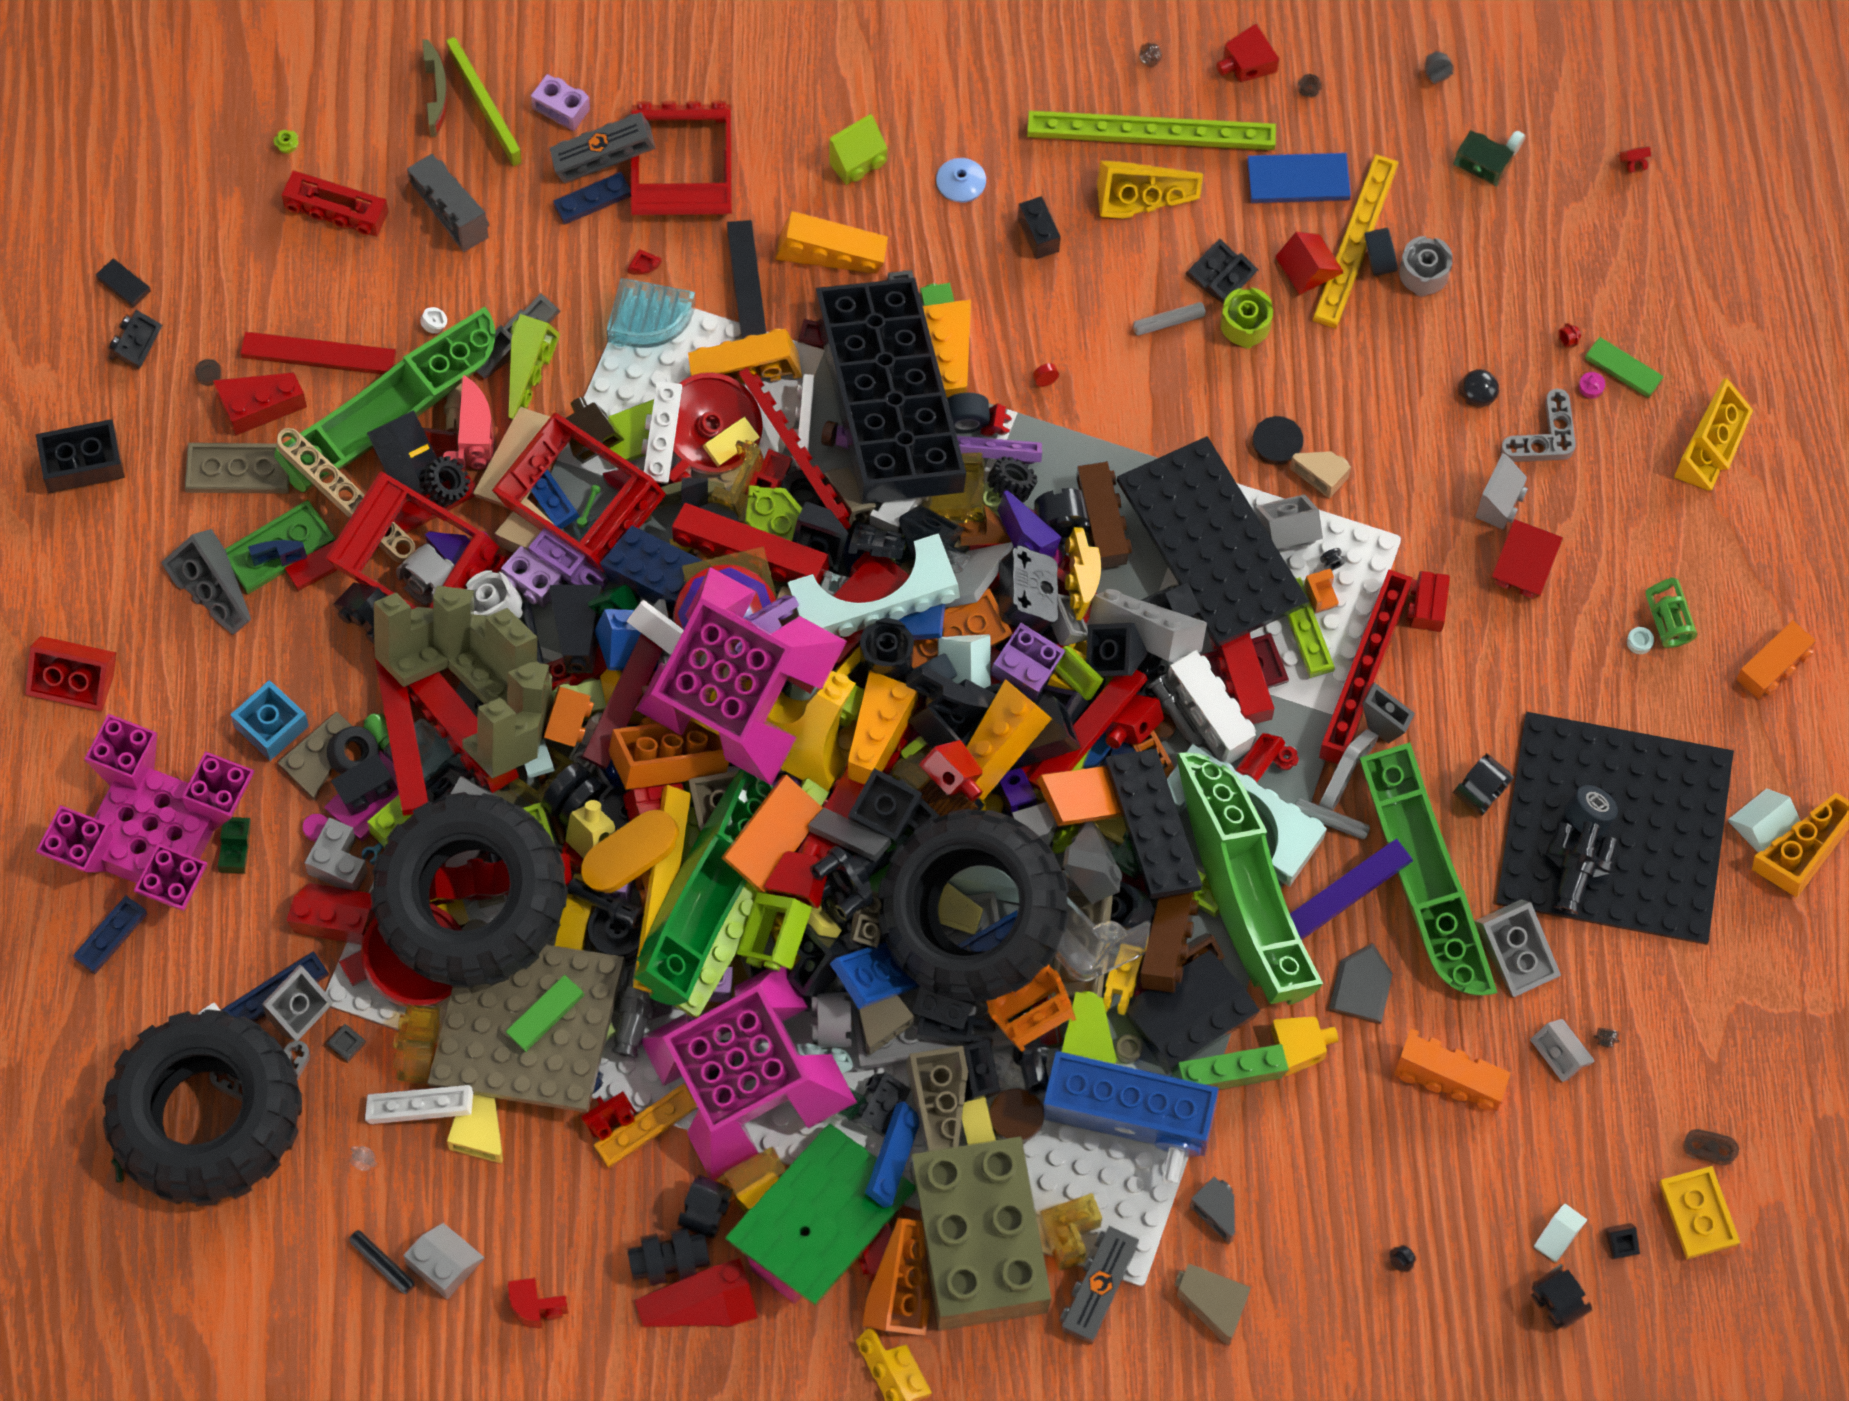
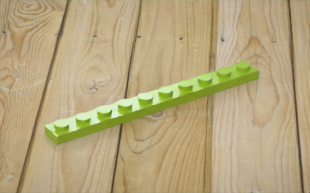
(1151, 130)
(731, 933)

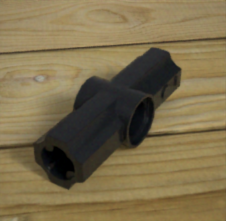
(1033, 1065)

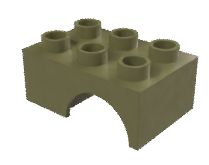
(980, 1233)

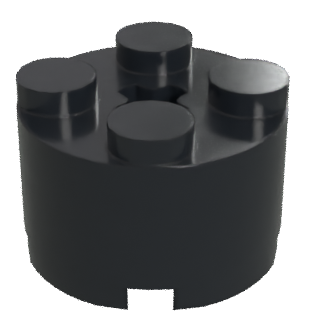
(1063, 511)
(887, 648)
(1483, 784)
(1131, 907)
(705, 1206)
(1561, 1297)

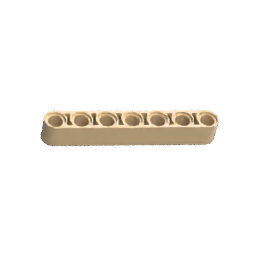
(339, 484)

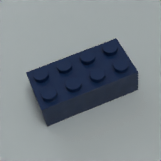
(647, 566)

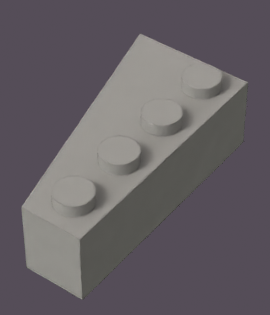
(1161, 630)

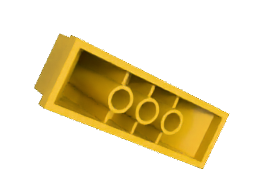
(815, 725)

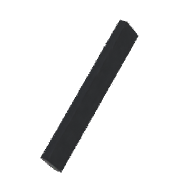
(746, 278)

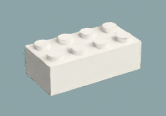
(1211, 708)

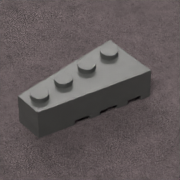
(449, 202)

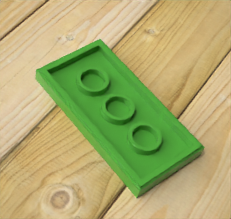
(297, 524)

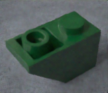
(617, 598)

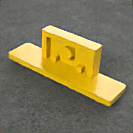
(893, 1369)

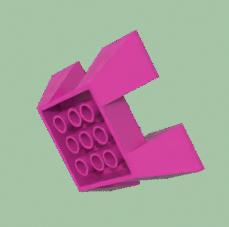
(715, 628)
(167, 868)
(780, 1073)

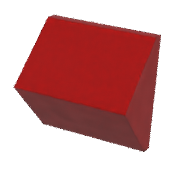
(1307, 261)

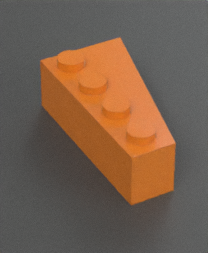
(1451, 1072)

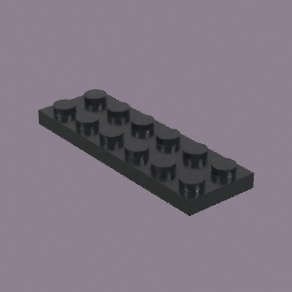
(1153, 824)

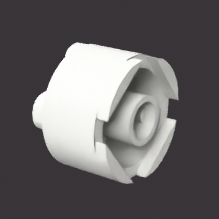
(494, 593)

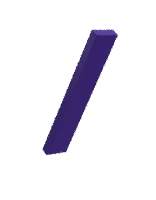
(1350, 888)

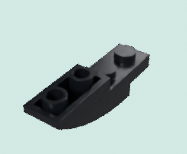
(949, 697)

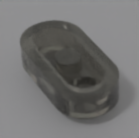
(1710, 1146)

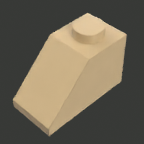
(1321, 470)

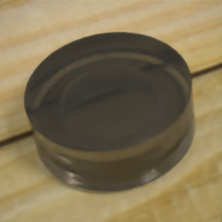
(207, 371)

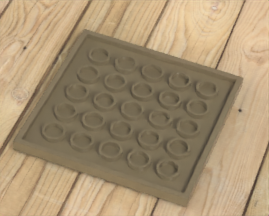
(561, 1064)

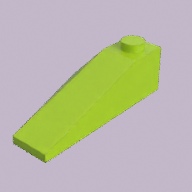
(531, 347)

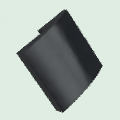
(1221, 271)
(982, 1073)

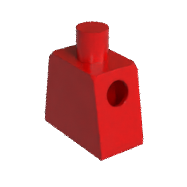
(1249, 56)
(1135, 721)
(953, 769)
(793, 877)

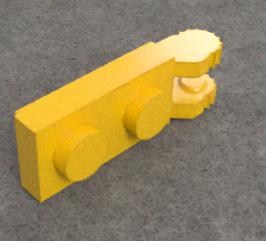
(1122, 982)

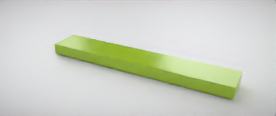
(484, 101)

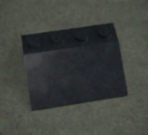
(1195, 1016)

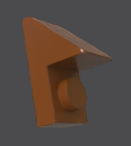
(986, 532)

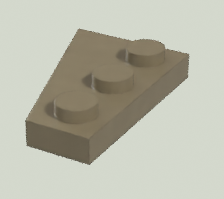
(308, 760)

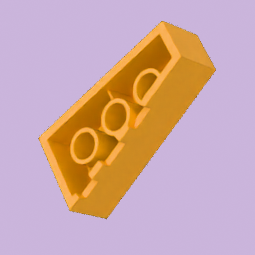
(950, 338)

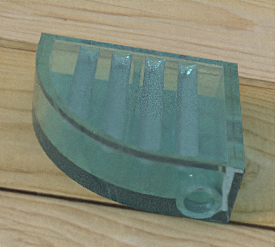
(648, 314)

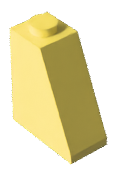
(478, 1132)

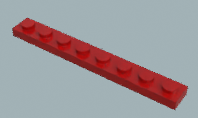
(791, 439)

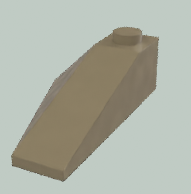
(938, 1092)

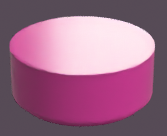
(313, 826)

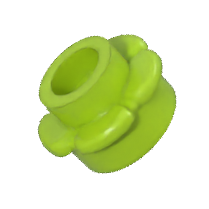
(286, 146)

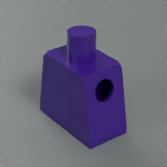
(1016, 792)

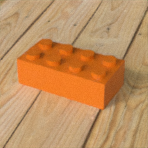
(661, 756)

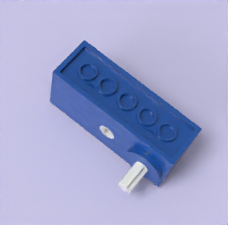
(1132, 1105)

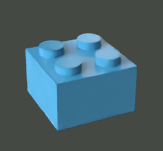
(269, 720)

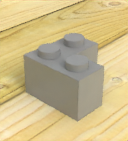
(331, 857)

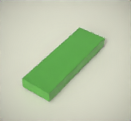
(1624, 367)
(545, 1013)

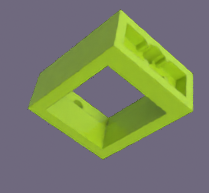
(760, 926)

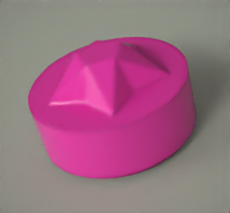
(1591, 385)

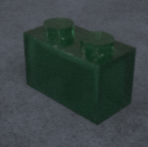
(1484, 157)

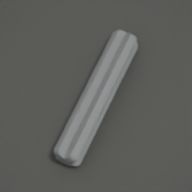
(1169, 318)
(1334, 819)

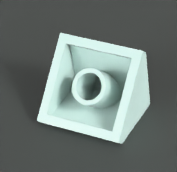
(969, 657)
(1765, 819)

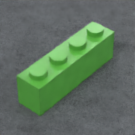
(1235, 1068)

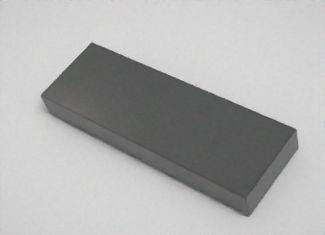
(849, 834)

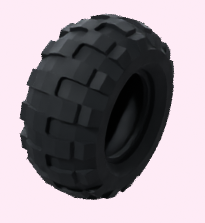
(418, 851)
(164, 1060)

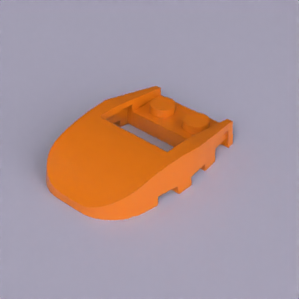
(1039, 1019)

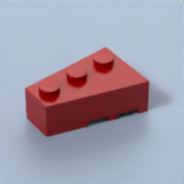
(259, 399)

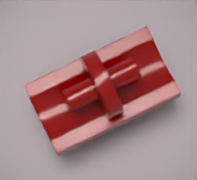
(609, 1114)

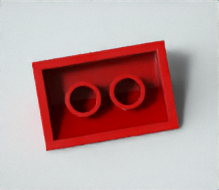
(70, 673)
(331, 913)

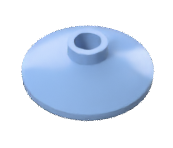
(958, 188)

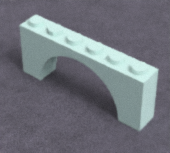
(928, 585)
(1294, 832)

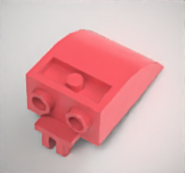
(475, 429)

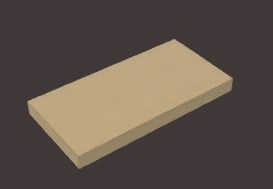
(518, 436)

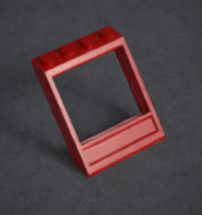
(684, 197)
(628, 508)
(376, 516)

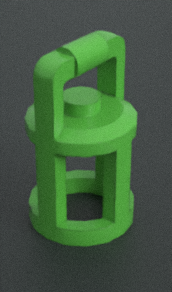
(1669, 608)

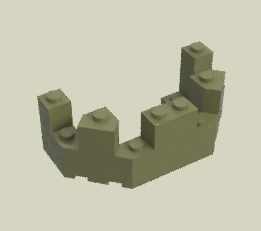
(488, 654)

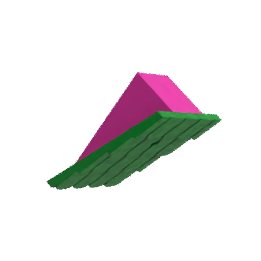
(816, 1218)

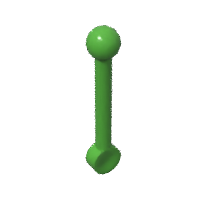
(582, 521)

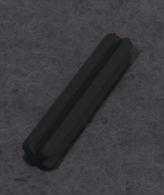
(381, 1261)

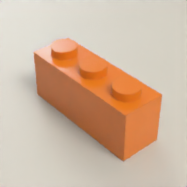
(1776, 660)

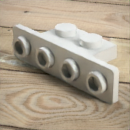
(662, 432)

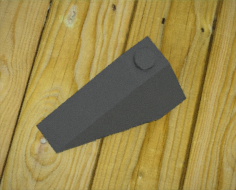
(206, 573)
(1092, 863)

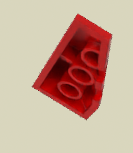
(706, 1299)

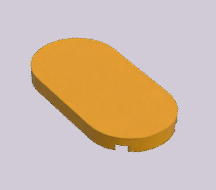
(630, 851)

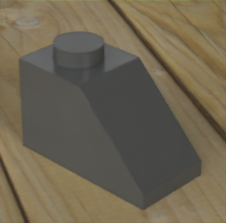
(1386, 714)
(1216, 1207)

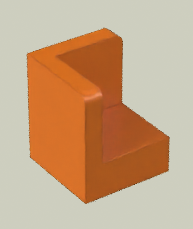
(1320, 590)

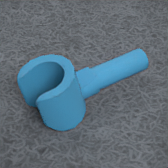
(377, 849)

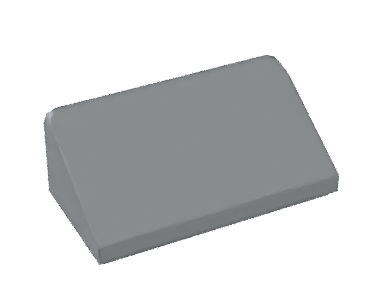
(1067, 628)

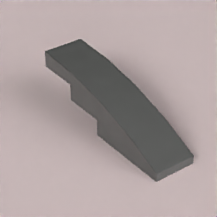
(539, 309)

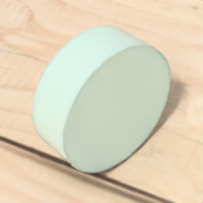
(1516, 141)
(1640, 640)

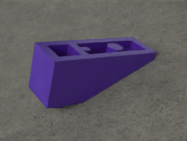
(1026, 527)

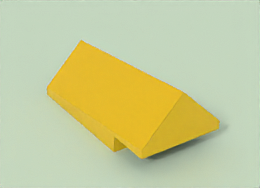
(1715, 438)

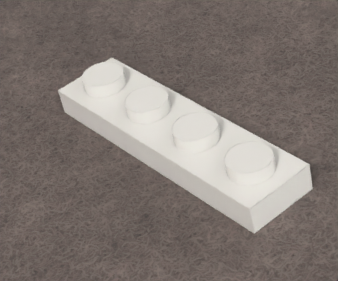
(804, 413)
(419, 1104)

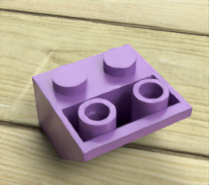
(1027, 661)

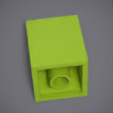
(1090, 1032)

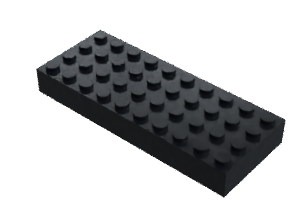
(889, 391)

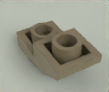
(866, 925)

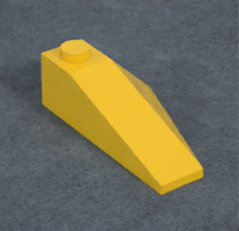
(1138, 188)

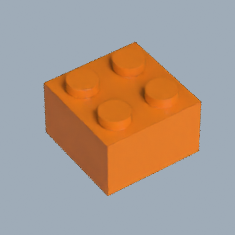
(567, 716)

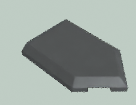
(1362, 985)

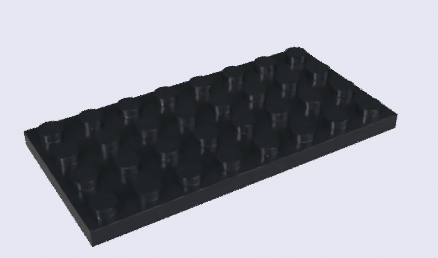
(1212, 540)

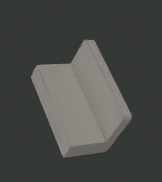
(1561, 1049)

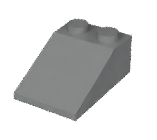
(1518, 947)

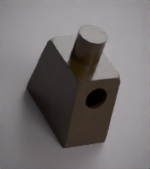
(594, 422)

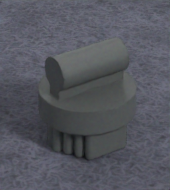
(1438, 67)

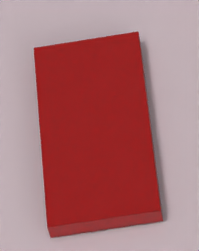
(866, 585)

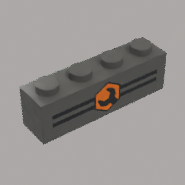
(602, 147)
(1099, 1285)

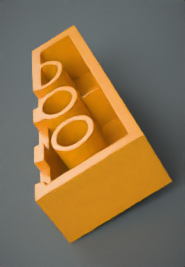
(830, 244)
(764, 354)
(880, 724)
(1005, 734)
(1803, 849)

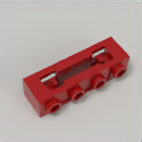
(334, 203)

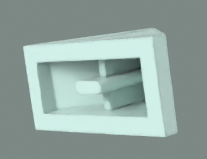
(1560, 1233)

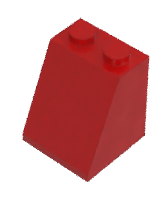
(1526, 559)

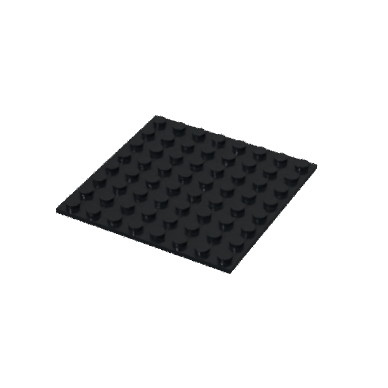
(1666, 825)

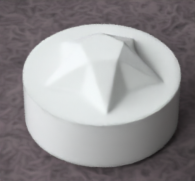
(433, 320)

